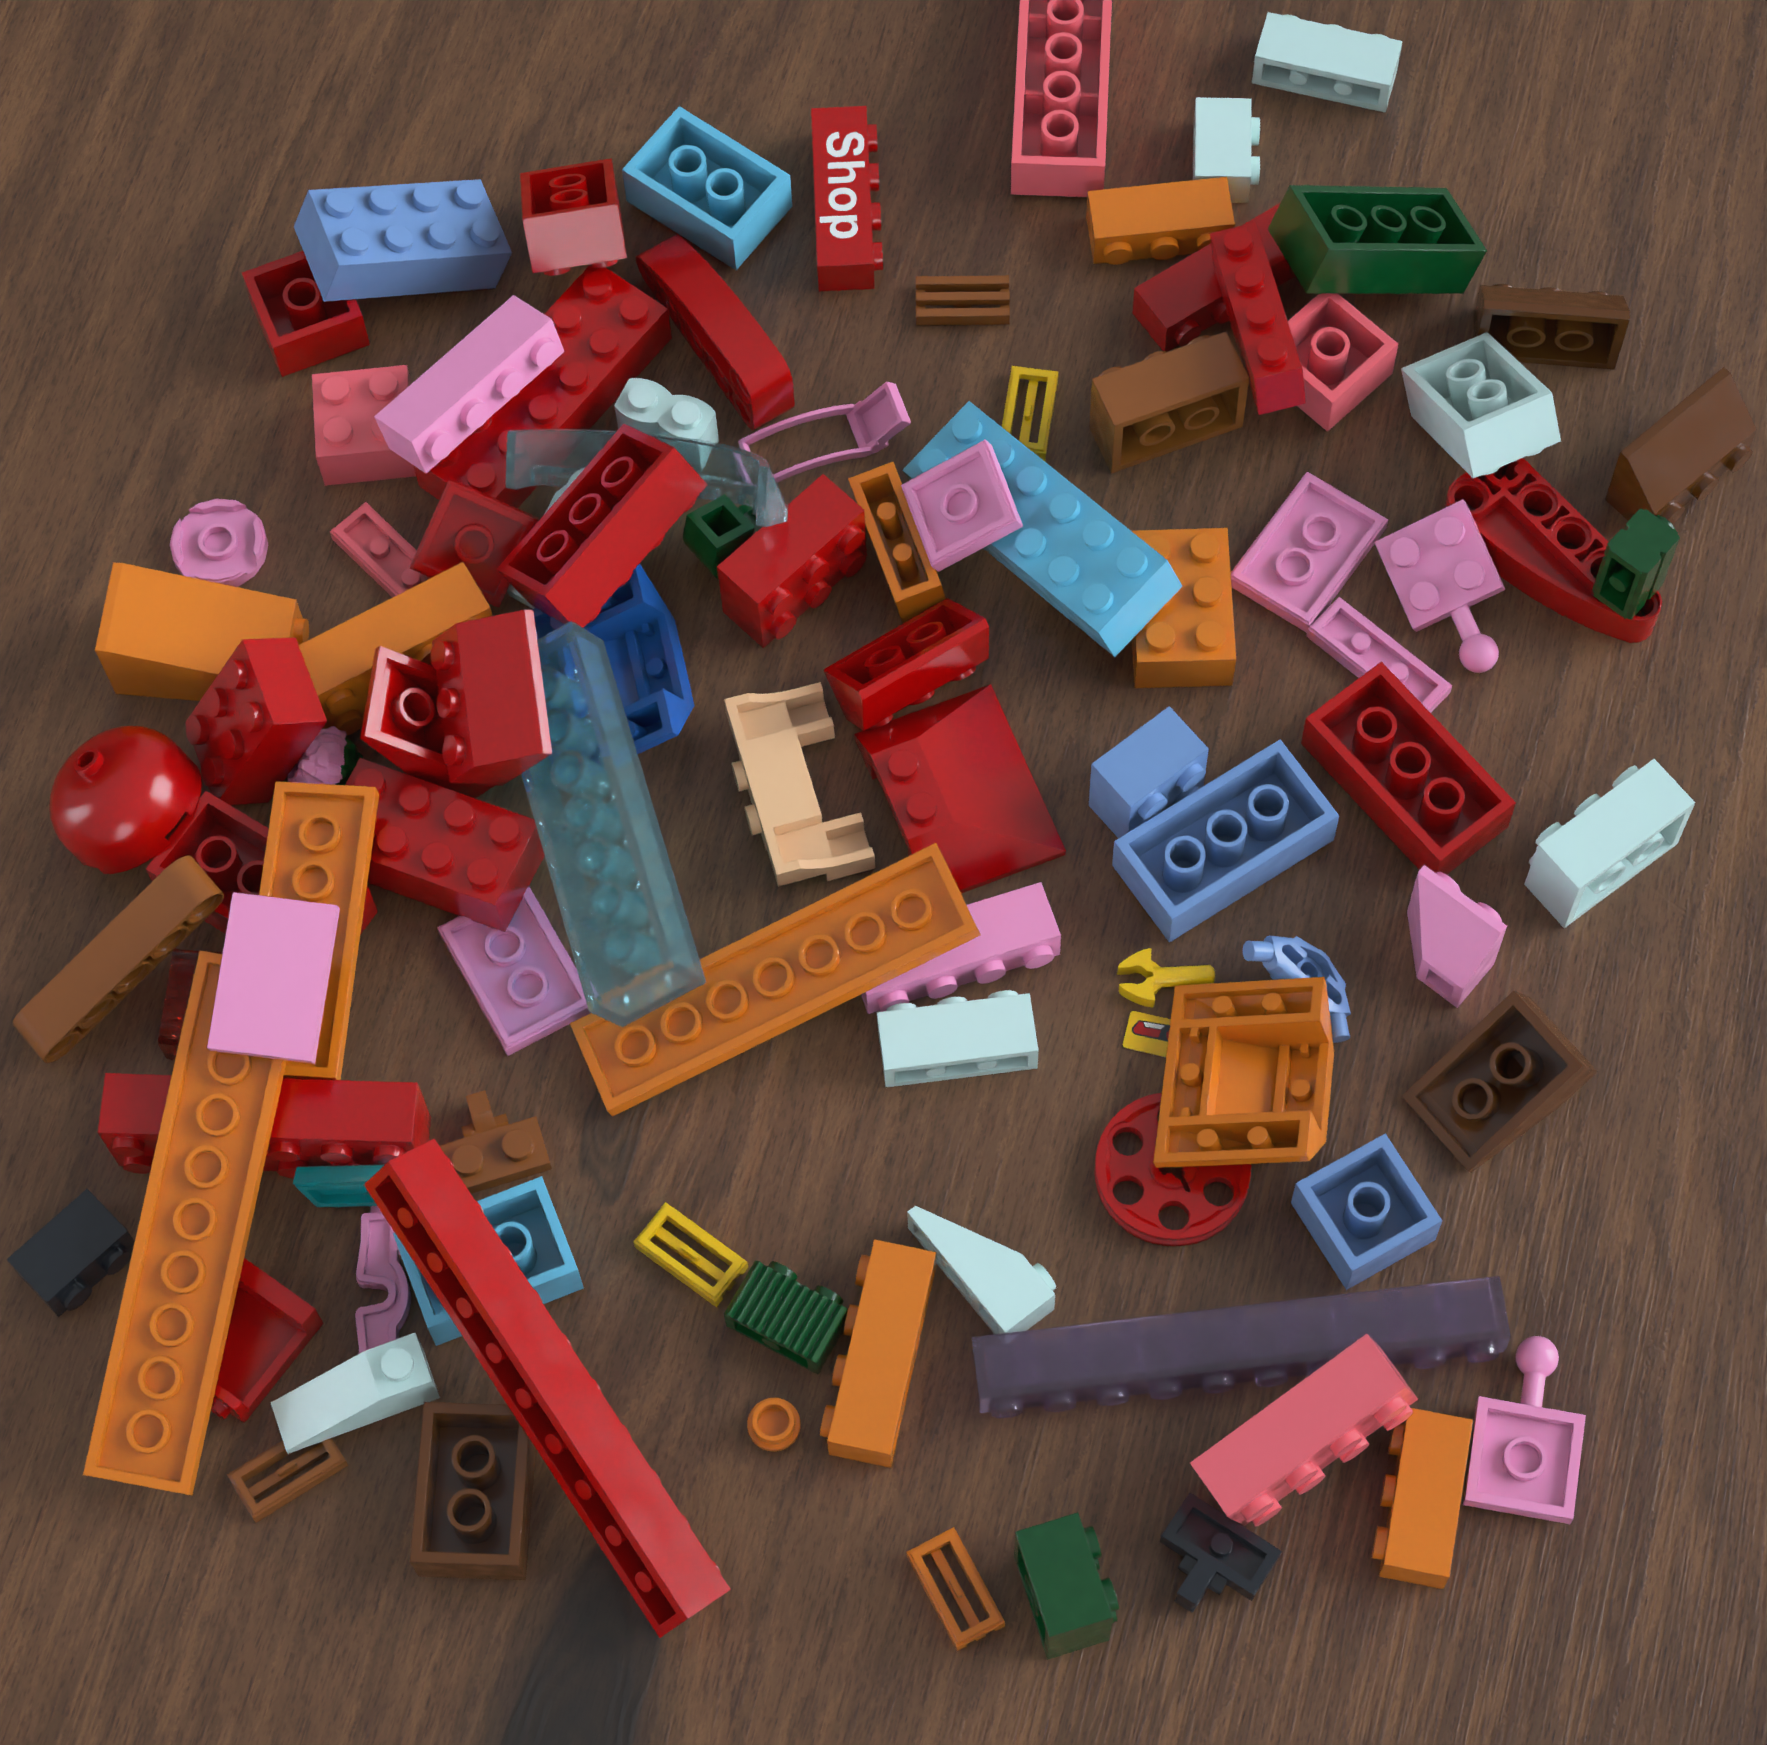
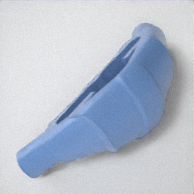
(1298, 959)

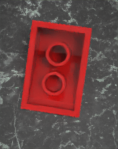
(404, 719)

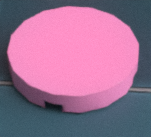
(219, 543)

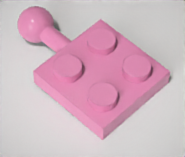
(1441, 572)
(1526, 1454)

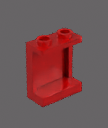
(262, 1341)

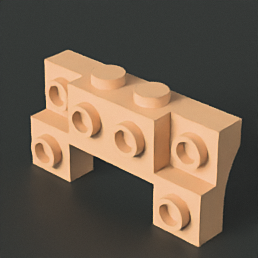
(784, 804)

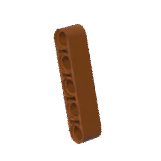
(118, 959)

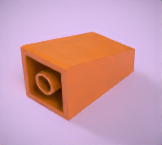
(177, 632)

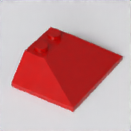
(963, 785)

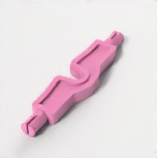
(380, 1269)

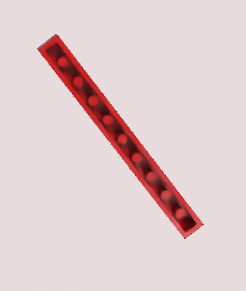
(547, 1387)

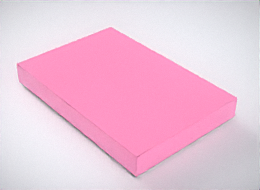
(1307, 552)
(518, 974)
(273, 978)

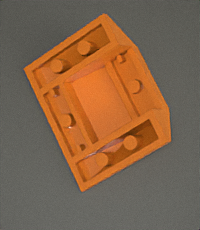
(1246, 1074)

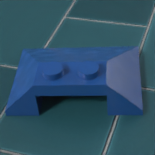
(643, 658)

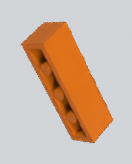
(881, 1353)

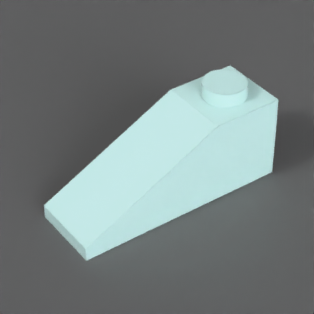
(990, 1276)
(356, 1393)

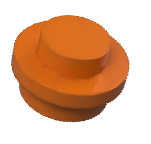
(773, 1424)

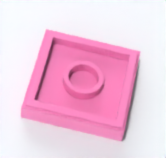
(962, 505)

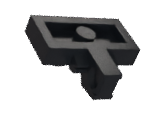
(1216, 1553)

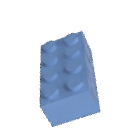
(402, 239)
(1224, 840)

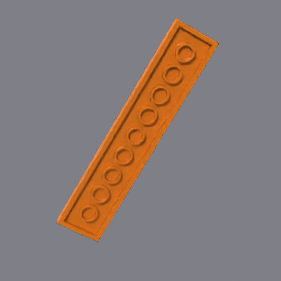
(185, 1256)

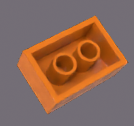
(1194, 631)

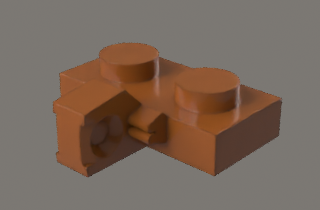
(494, 1149)

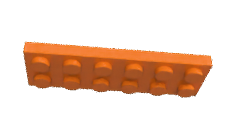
(322, 855)

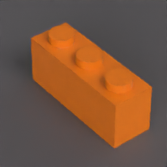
(1156, 219)
(897, 541)
(1423, 1498)

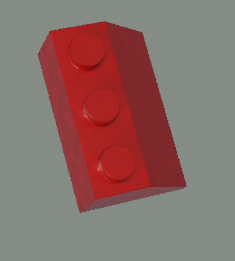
(909, 663)
(491, 698)

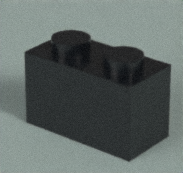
(73, 1253)

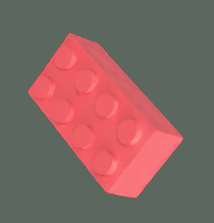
(1305, 1432)

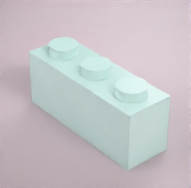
(1326, 61)
(957, 1038)

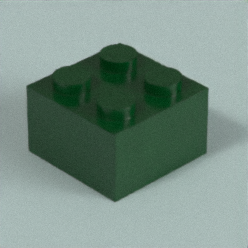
(1064, 1584)

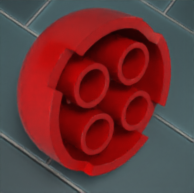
(122, 797)

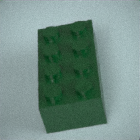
(1376, 240)

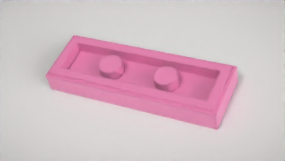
(1362, 645)

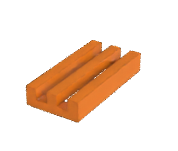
(977, 1630)

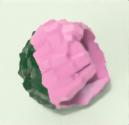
(327, 759)

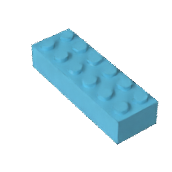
(1068, 543)

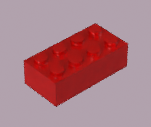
(602, 526)
(1407, 771)
(449, 847)
(229, 851)

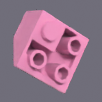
(1451, 936)

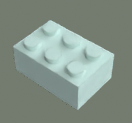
(1481, 405)
(1608, 841)

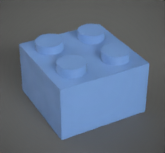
(1147, 773)
(1366, 1211)

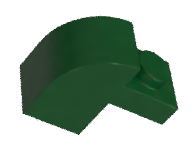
(718, 530)

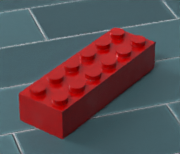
(606, 339)
(312, 1123)

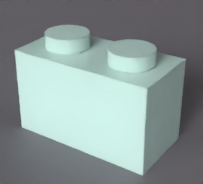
(1223, 144)

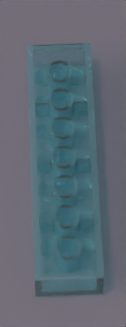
(606, 840)

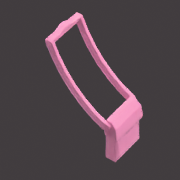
(871, 420)

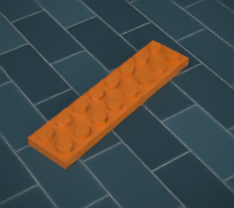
(782, 978)

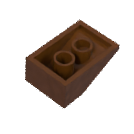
(1499, 1081)

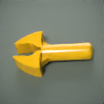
(1158, 977)

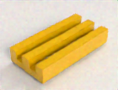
(1034, 377)
(724, 1280)

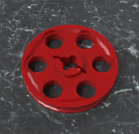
(1162, 1190)

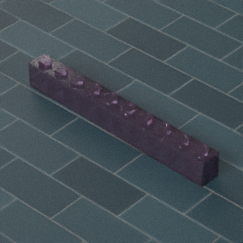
(1235, 1345)

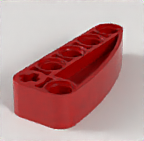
(719, 331)
(1530, 552)

